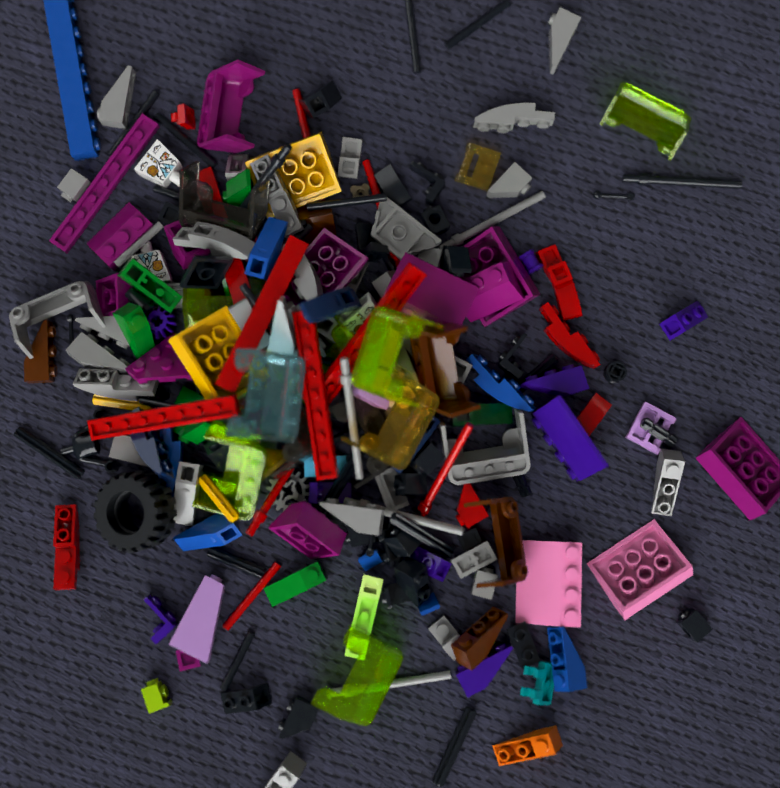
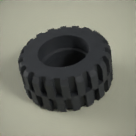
(113, 516)

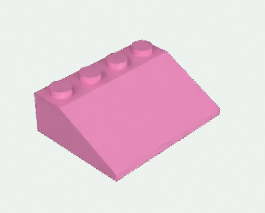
(640, 569)
(552, 584)

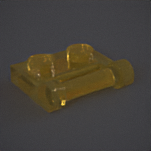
(484, 168)

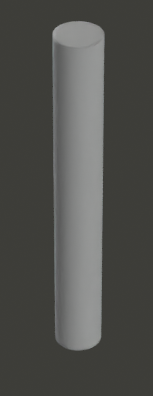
(138, 244)

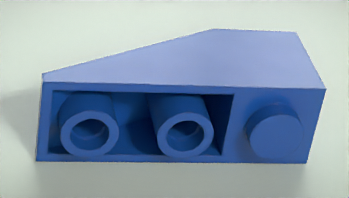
(266, 249)
(209, 533)
(566, 664)

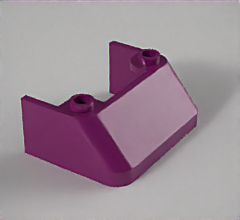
(223, 107)

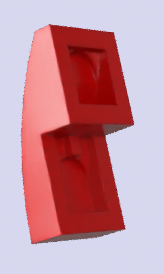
(554, 266)
(567, 300)
(593, 413)

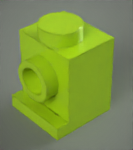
(155, 695)

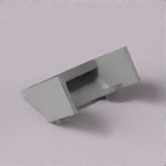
(49, 306)
(493, 462)

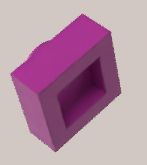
(186, 661)

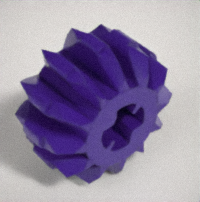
(167, 319)

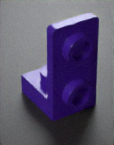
(683, 320)
(319, 490)
(436, 566)
(168, 618)

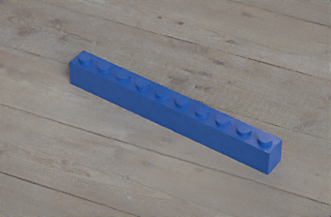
(71, 79)

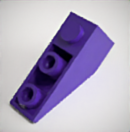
(563, 383)
(481, 676)

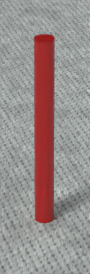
(251, 596)

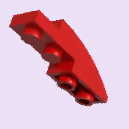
(572, 345)
(66, 547)

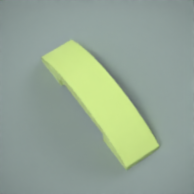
(366, 605)

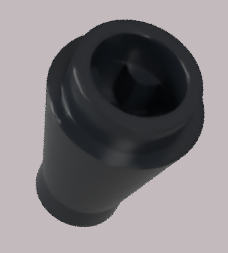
(139, 299)

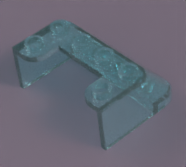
(272, 396)

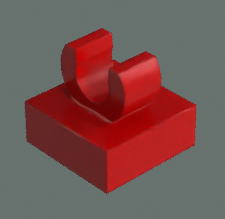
(184, 117)

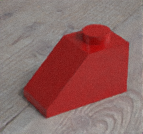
(469, 515)

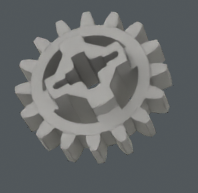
(297, 496)

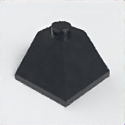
(206, 272)

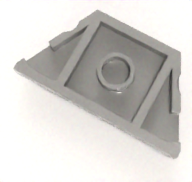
(401, 231)

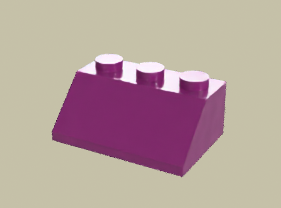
(119, 234)
(497, 290)
(309, 531)

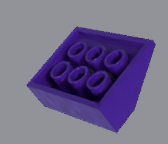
(568, 439)

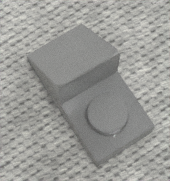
(445, 634)

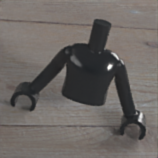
(84, 447)

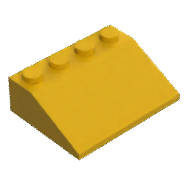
(306, 171)
(205, 350)

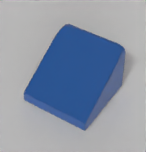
(369, 562)
(429, 605)

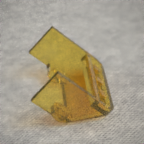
(402, 427)

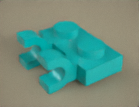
(544, 684)

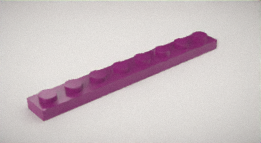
(104, 183)

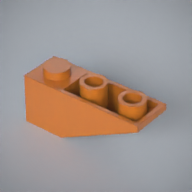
(529, 746)

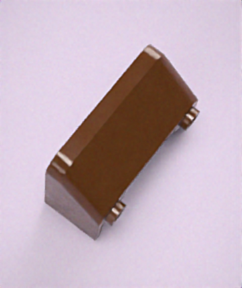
(437, 368)
(508, 541)

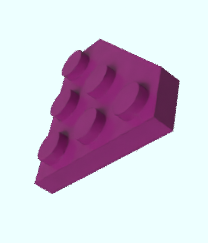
(158, 364)

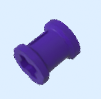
(530, 261)

